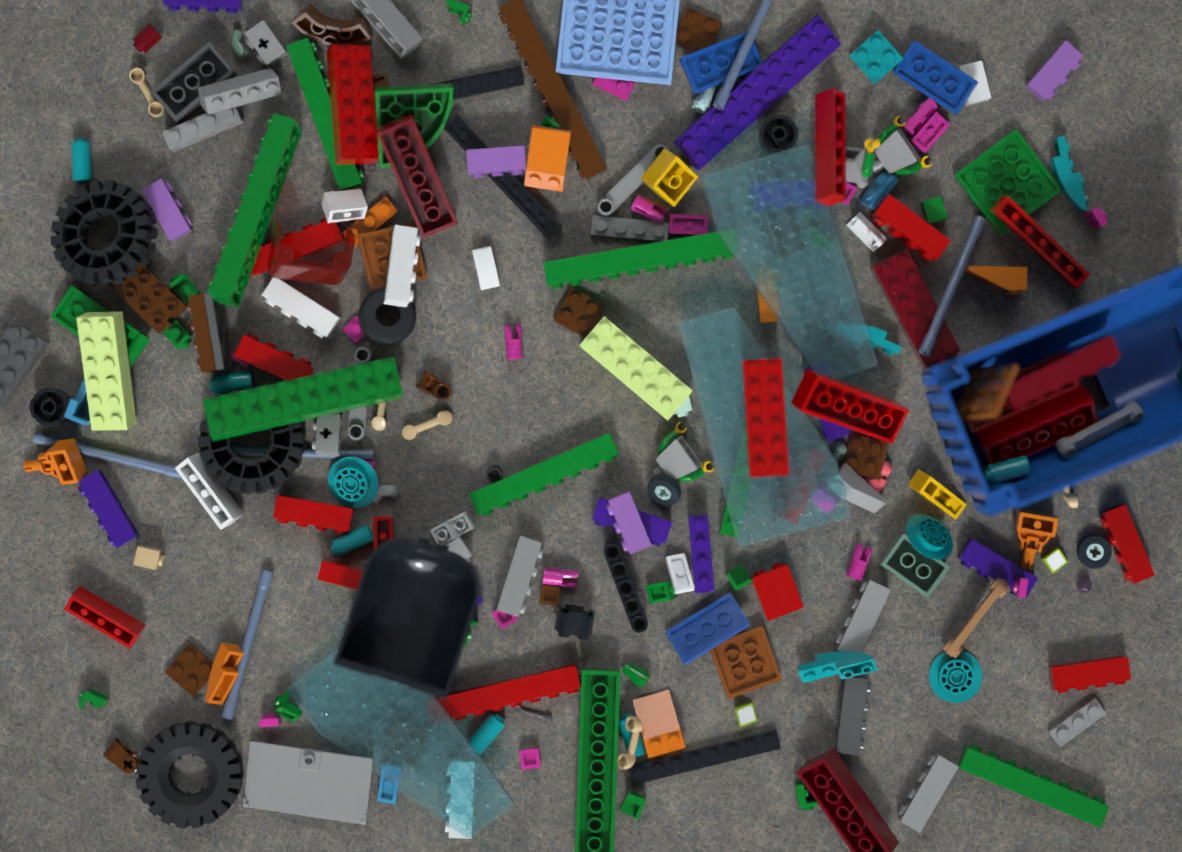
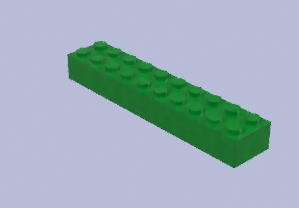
(255, 211)
(635, 259)
(302, 399)
(597, 760)

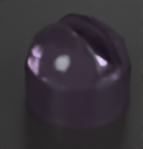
(1085, 581)

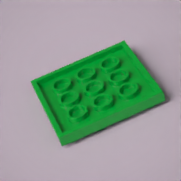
(1011, 171)

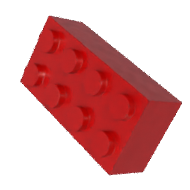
(910, 228)

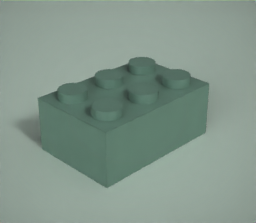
(912, 567)

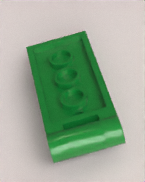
(78, 302)

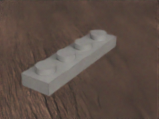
(629, 228)

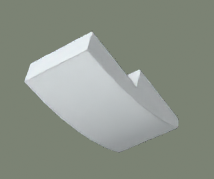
(485, 268)
(452, 528)

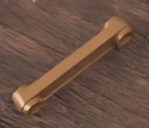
(954, 645)

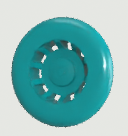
(346, 487)
(929, 536)
(955, 677)

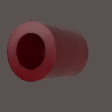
(146, 39)

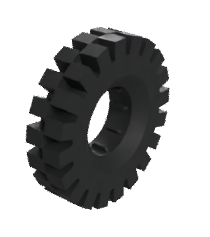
(124, 253)
(253, 475)
(163, 795)

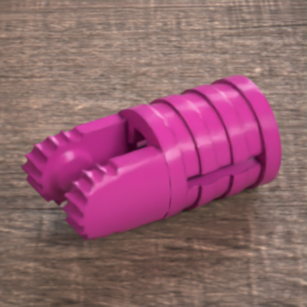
(649, 209)
(513, 346)
(857, 566)
(555, 577)

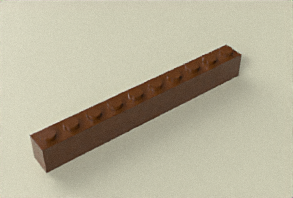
(552, 88)

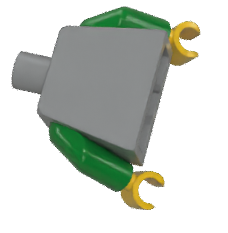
(897, 153)
(860, 163)
(678, 458)

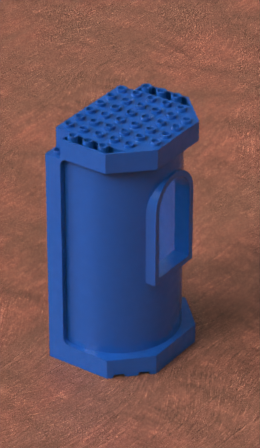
(1149, 337)

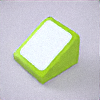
(1054, 559)
(746, 714)

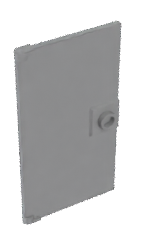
(308, 782)

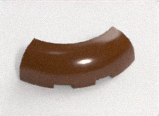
(331, 30)

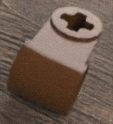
(433, 386)
(120, 755)

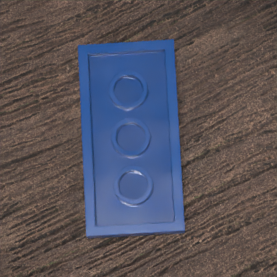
(712, 64)
(935, 77)
(707, 628)

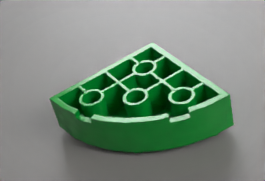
(427, 104)

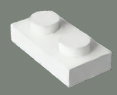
(679, 573)

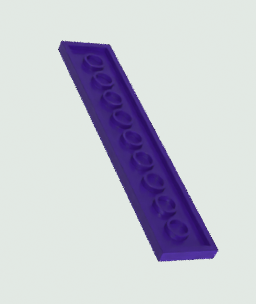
(757, 92)

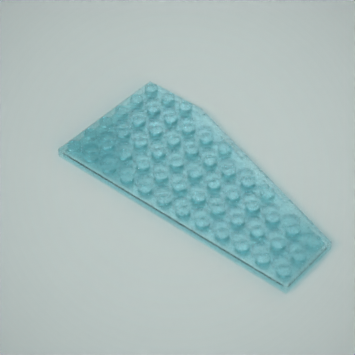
(792, 256)
(758, 505)
(410, 741)

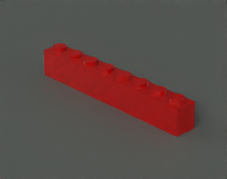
(512, 692)

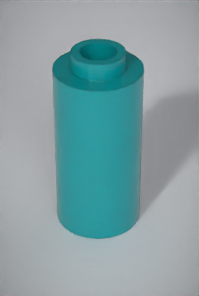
(81, 160)
(232, 381)
(1007, 470)
(352, 541)
(487, 732)
(640, 749)

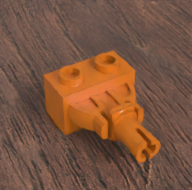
(60, 461)
(1035, 530)

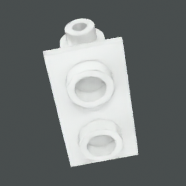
(866, 232)

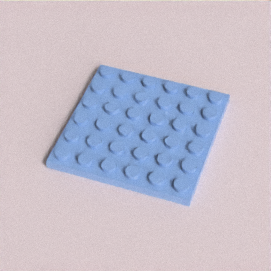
(618, 39)

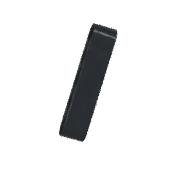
(628, 596)

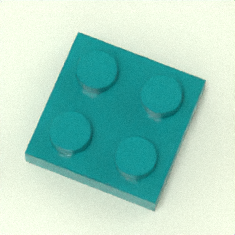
(876, 57)

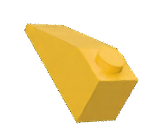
(937, 494)

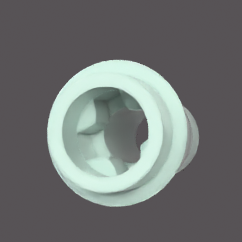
(703, 100)

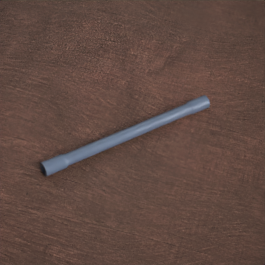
(724, 92)
(930, 338)
(365, 454)
(168, 470)
(263, 586)

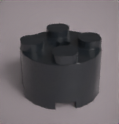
(771, 126)
(41, 401)
(574, 621)

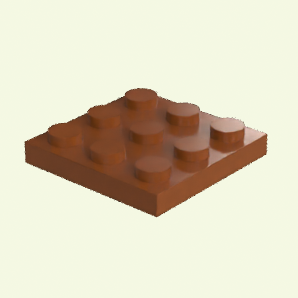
(375, 253)
(985, 392)
(745, 662)

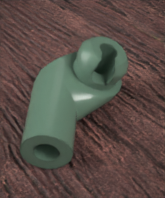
(237, 46)
(840, 451)

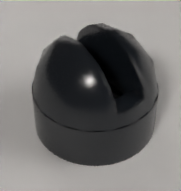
(491, 469)

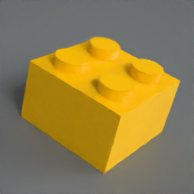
(669, 177)

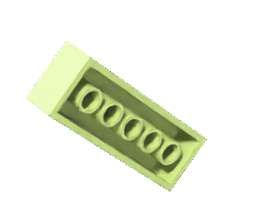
(636, 368)
(106, 370)

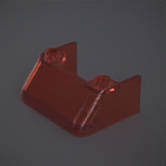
(284, 267)

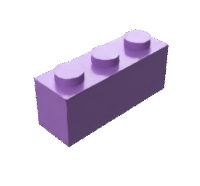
(1055, 71)
(496, 161)
(168, 209)
(628, 523)

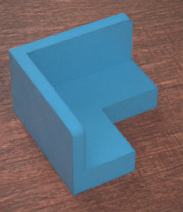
(78, 408)

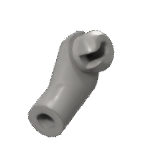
(386, 491)

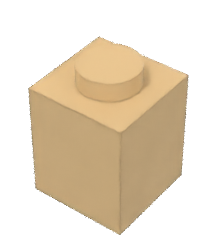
(149, 557)

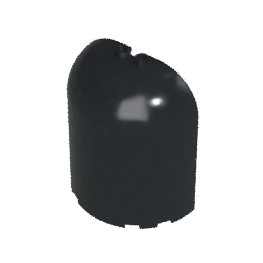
(410, 615)

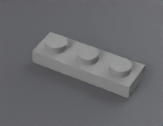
(1077, 722)

